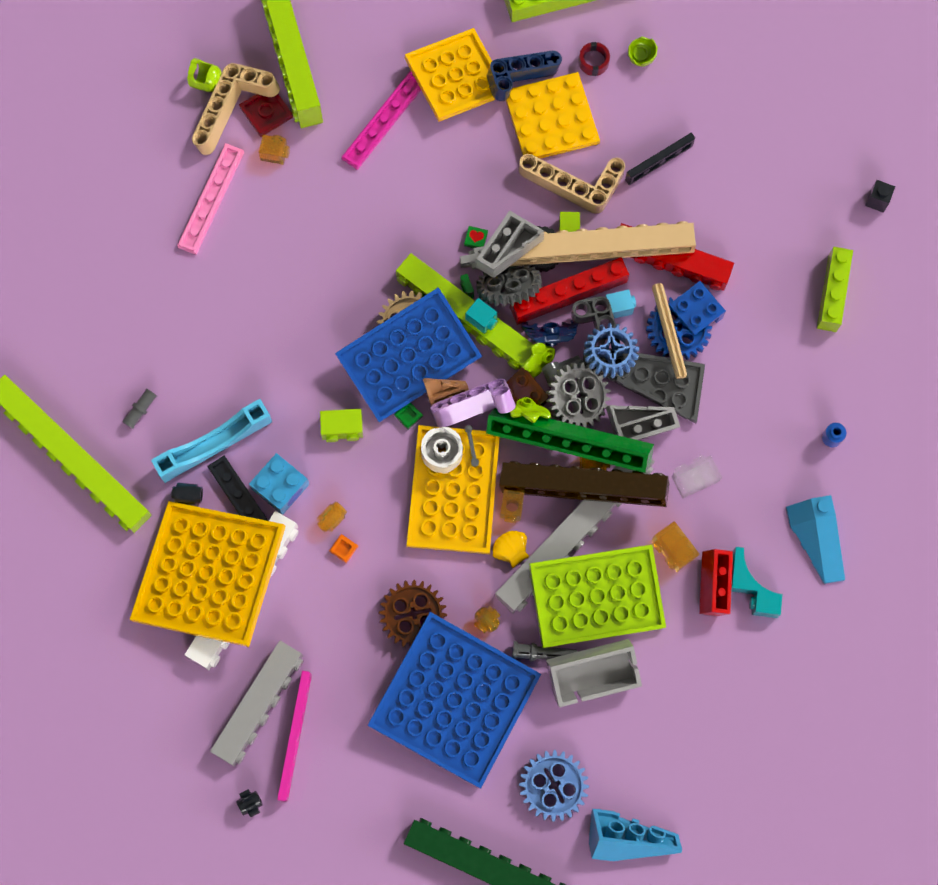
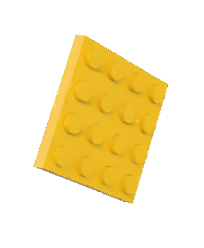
(452, 74)
(552, 116)

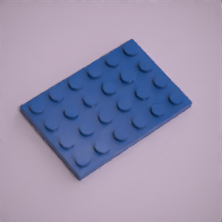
(404, 350)

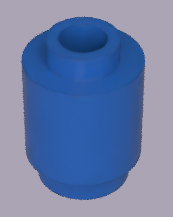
(834, 435)

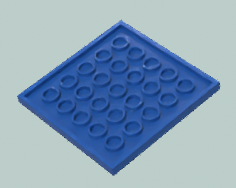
(454, 700)

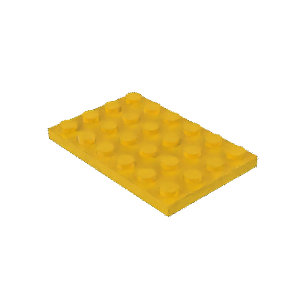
(455, 507)

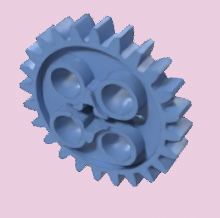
(571, 776)

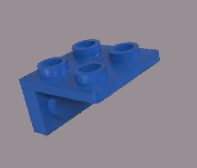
(697, 308)

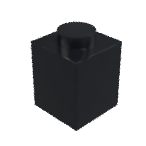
(880, 196)

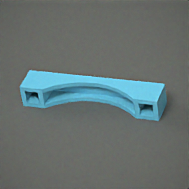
(185, 457)

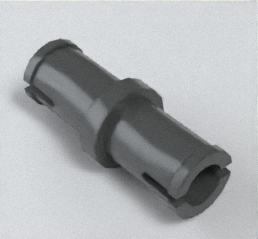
(139, 408)

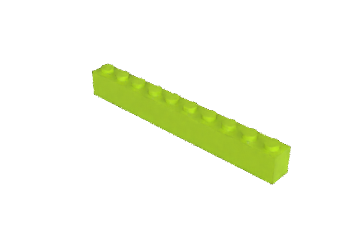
(72, 457)

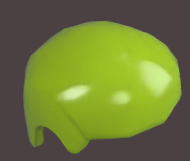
(642, 51)

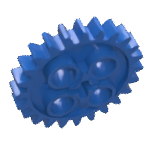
(697, 341)

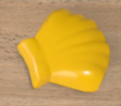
(511, 547)

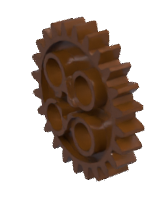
(408, 595)

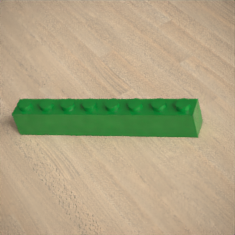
(573, 440)

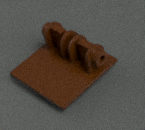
(524, 385)

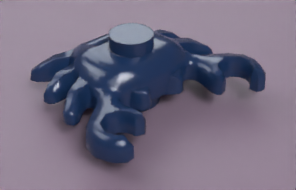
(550, 332)

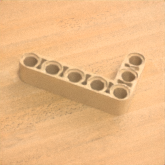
(223, 99)
(573, 183)

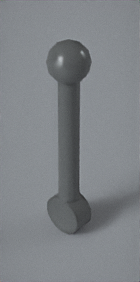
(474, 462)

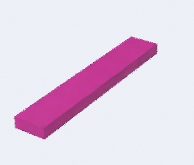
(382, 121)
(294, 737)

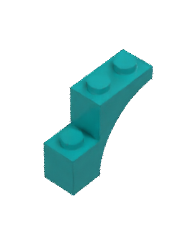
(764, 602)

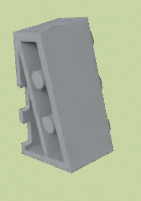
(508, 244)
(641, 422)

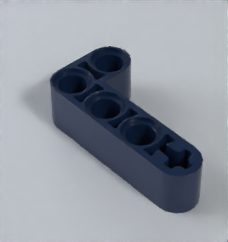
(545, 65)

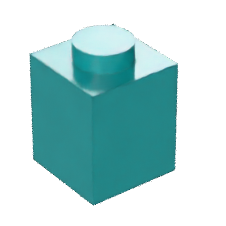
(481, 316)

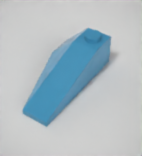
(817, 530)
(620, 839)

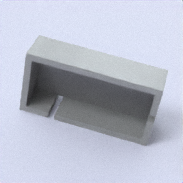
(594, 672)

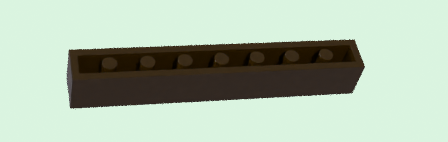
(585, 484)

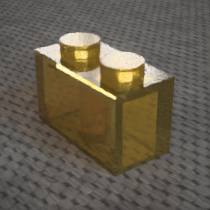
(675, 547)

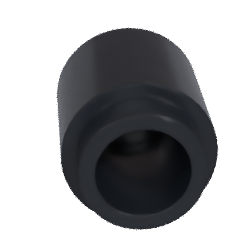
(187, 493)

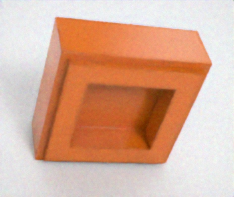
(343, 548)

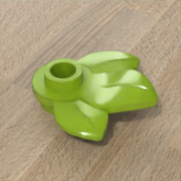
(540, 357)
(530, 410)

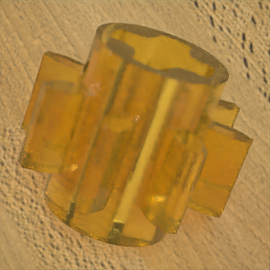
(487, 619)

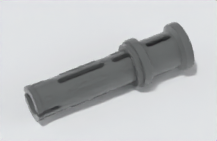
(534, 652)

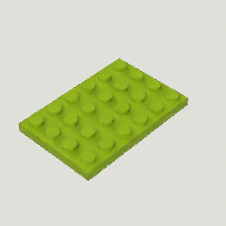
(597, 596)

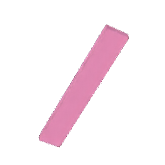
(210, 199)

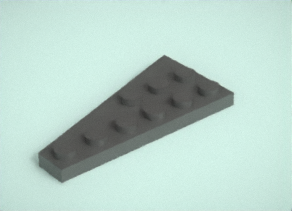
(656, 381)

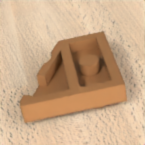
(442, 389)

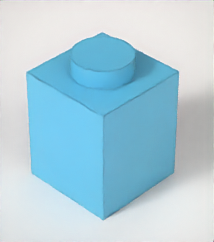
(621, 303)

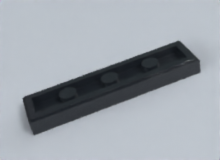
(660, 159)
(235, 489)

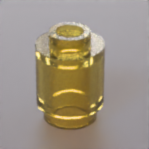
(331, 517)

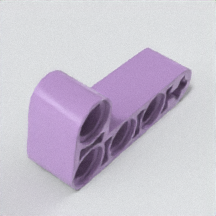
(473, 402)

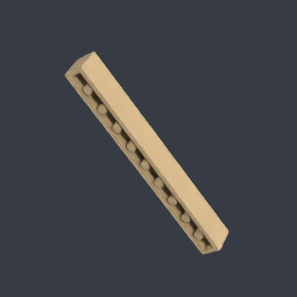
(612, 243)

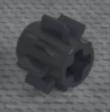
(249, 803)

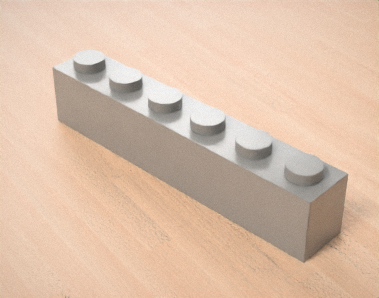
(257, 703)

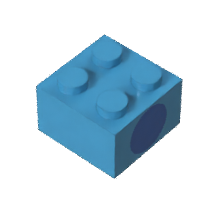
(279, 484)

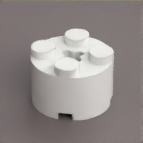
(441, 438)

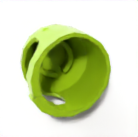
(207, 75)

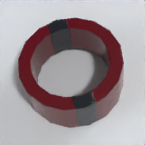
(594, 70)

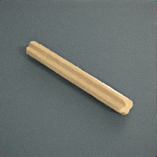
(669, 331)

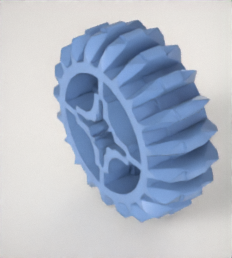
(619, 349)

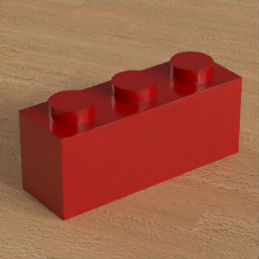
(716, 582)

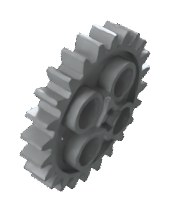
(561, 398)

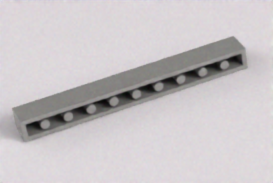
(558, 545)

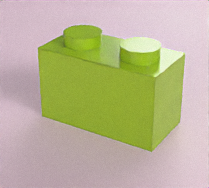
(341, 425)

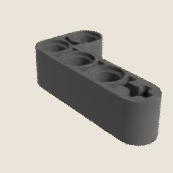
(597, 317)

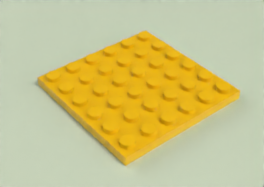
(208, 573)

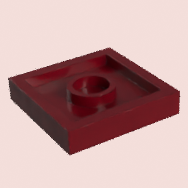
(265, 112)

